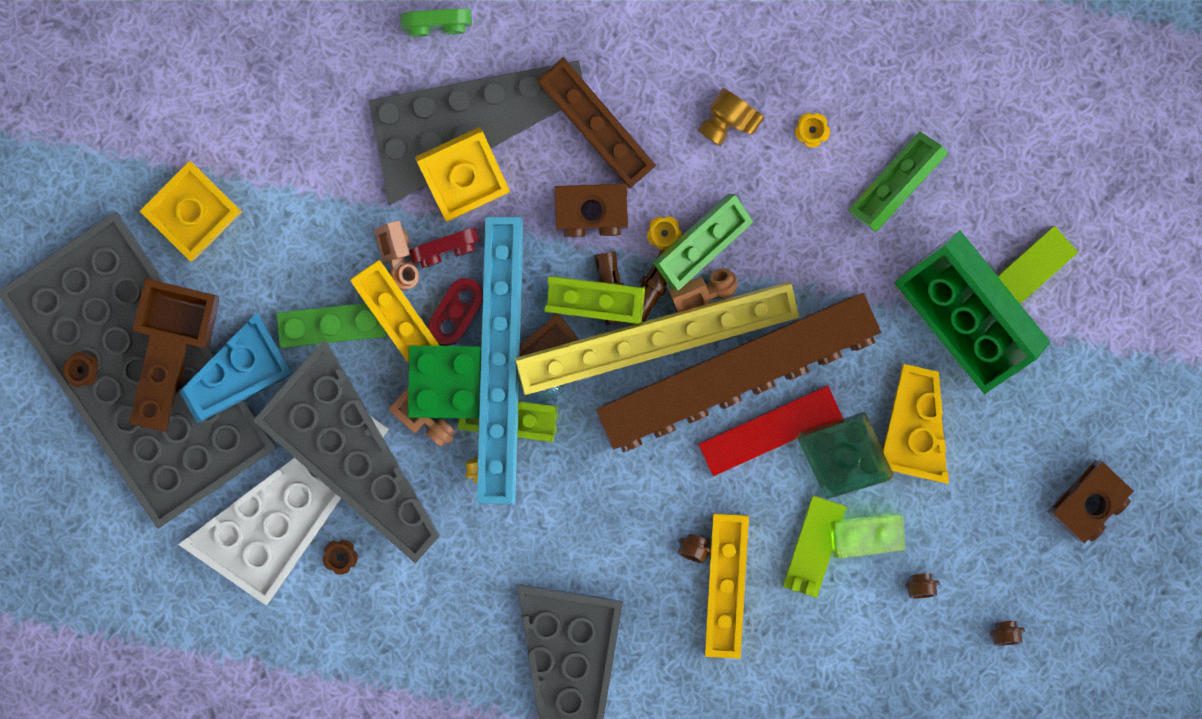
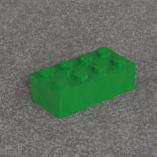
(972, 312)

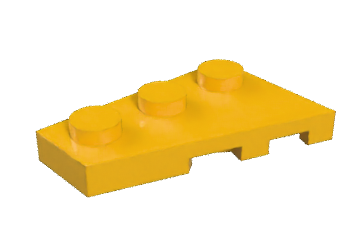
(915, 427)

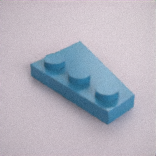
(238, 371)

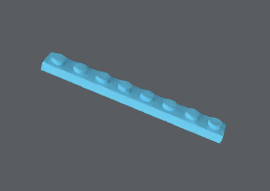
(498, 367)

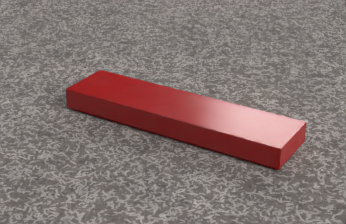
(769, 430)

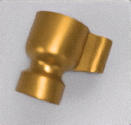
(729, 112)

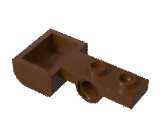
(173, 320)

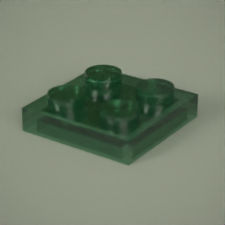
(845, 455)

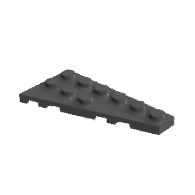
(430, 117)
(335, 438)

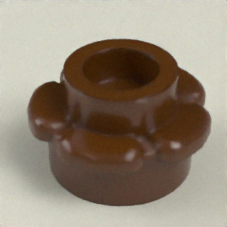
(71, 366)
(694, 548)
(340, 566)
(922, 586)
(1007, 633)

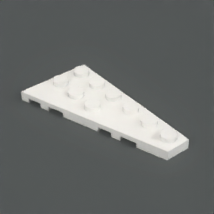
(267, 529)

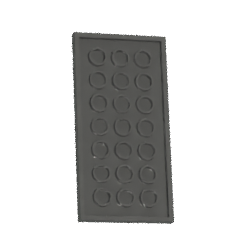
(88, 304)

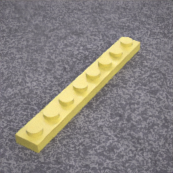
(656, 338)

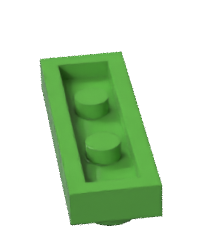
(898, 181)
(703, 242)
(327, 323)

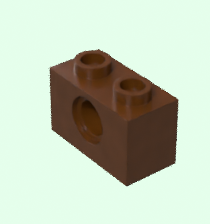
(571, 199)
(1071, 510)

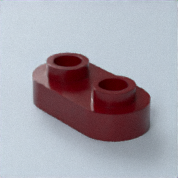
(460, 242)
(453, 309)

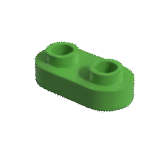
(421, 22)

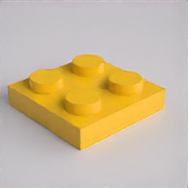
(462, 174)
(191, 211)

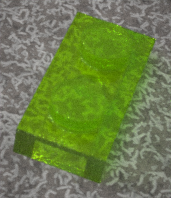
(868, 535)

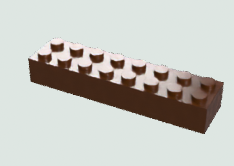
(738, 370)

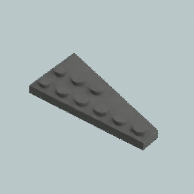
(569, 650)

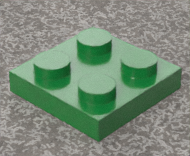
(443, 381)

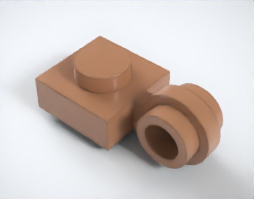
(393, 247)
(697, 293)
(439, 431)

